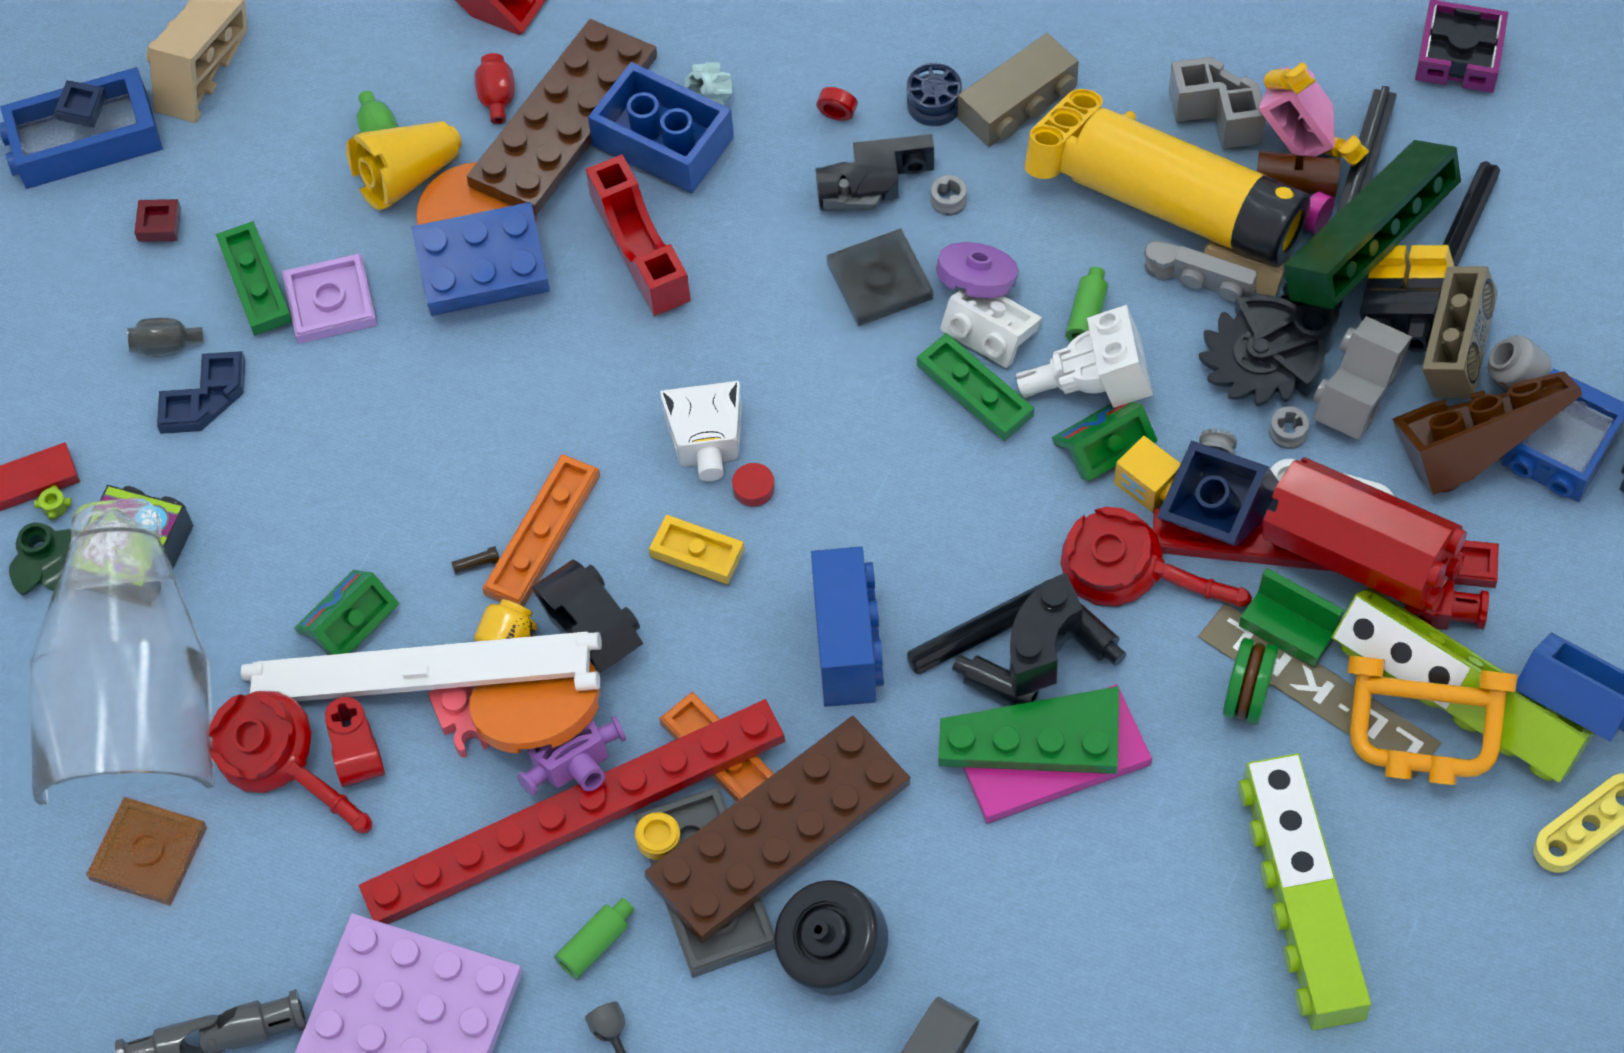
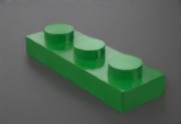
(253, 278)
(975, 386)

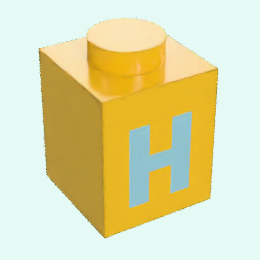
(1146, 473)

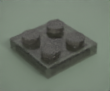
(879, 277)

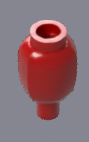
(494, 85)

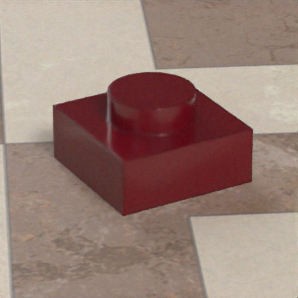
(157, 220)

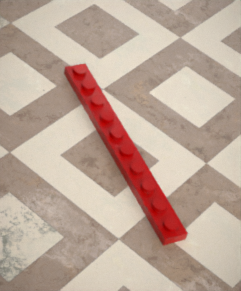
(571, 813)

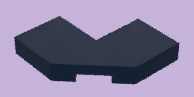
(196, 408)

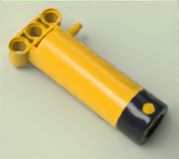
(1168, 178)

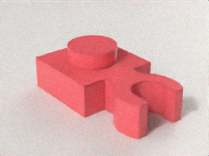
(454, 715)

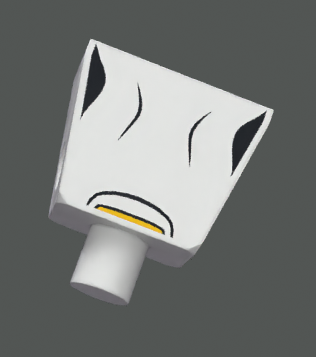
(704, 425)

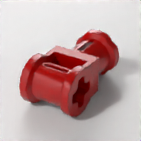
(1456, 607)

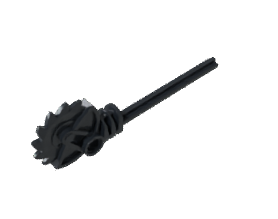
(1270, 338)

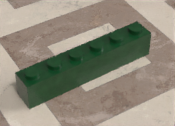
(1372, 224)

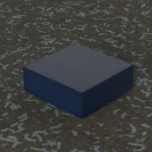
(80, 103)

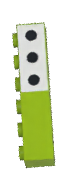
(1422, 653)
(1305, 893)

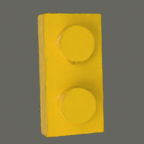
(696, 549)

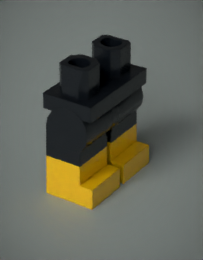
(1407, 290)

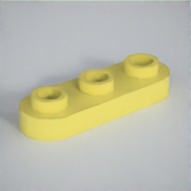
(1569, 833)

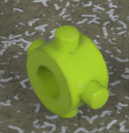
(53, 502)

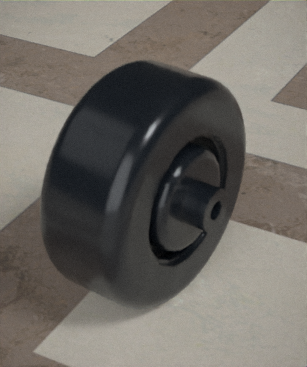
(831, 937)

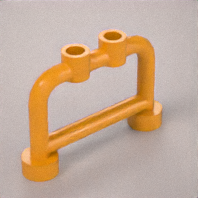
(1440, 768)

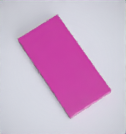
(1012, 791)

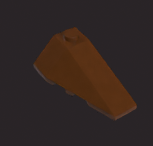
(1464, 439)

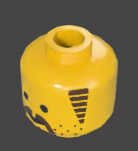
(505, 622)

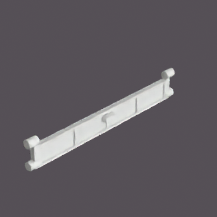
(430, 667)

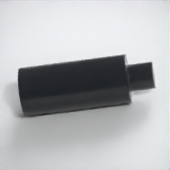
(1099, 639)
(990, 679)

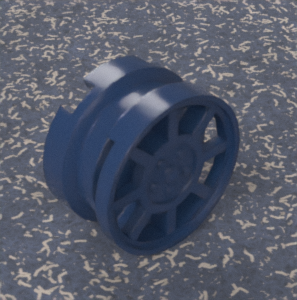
(934, 96)

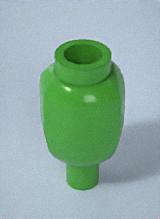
(374, 114)

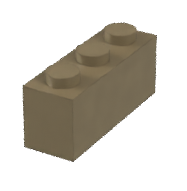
(1018, 90)

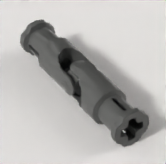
(232, 1029)

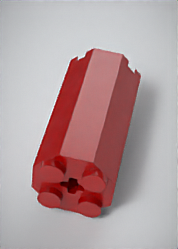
(1365, 534)

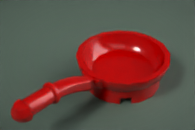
(1118, 559)
(264, 744)

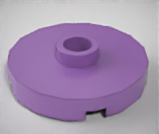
(977, 268)

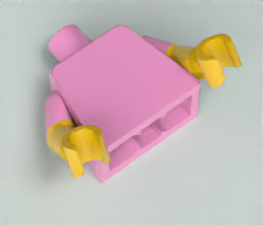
(1305, 115)

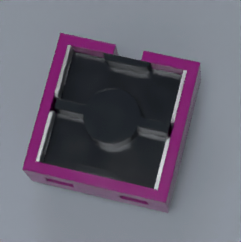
(1462, 45)

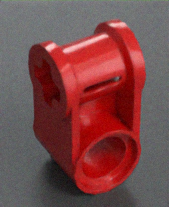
(353, 746)

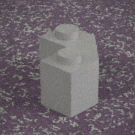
(1206, 90)
(1369, 365)

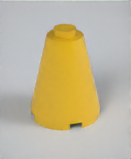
(400, 159)

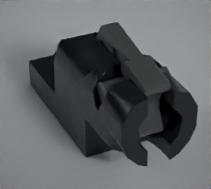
(873, 172)

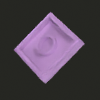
(329, 298)

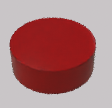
(836, 103)
(753, 484)

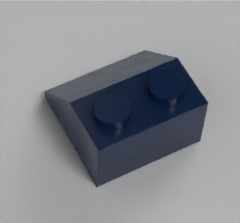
(1218, 494)

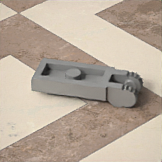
(1199, 270)

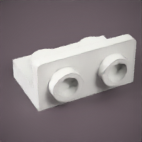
(989, 325)

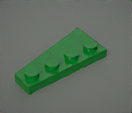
(1040, 735)

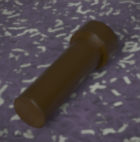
(476, 560)

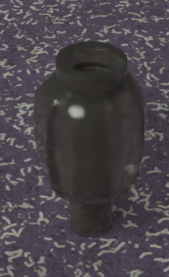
(162, 337)

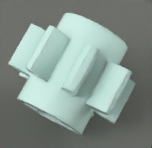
(709, 81)

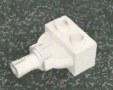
(1096, 361)

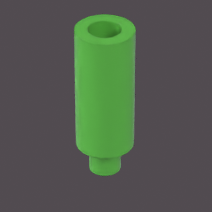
(1087, 302)
(594, 938)

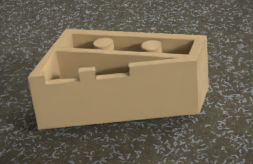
(191, 52)

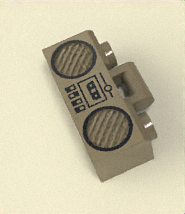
(1460, 331)

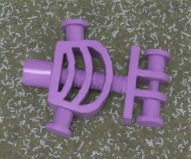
(573, 759)

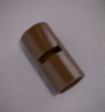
(1302, 172)

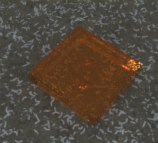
(147, 851)

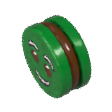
(1250, 681)

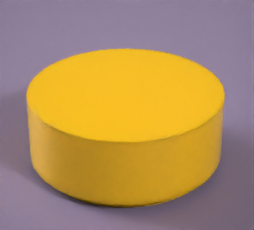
(657, 835)

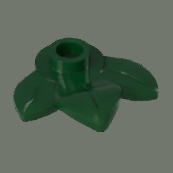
(40, 563)

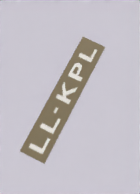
(1321, 690)

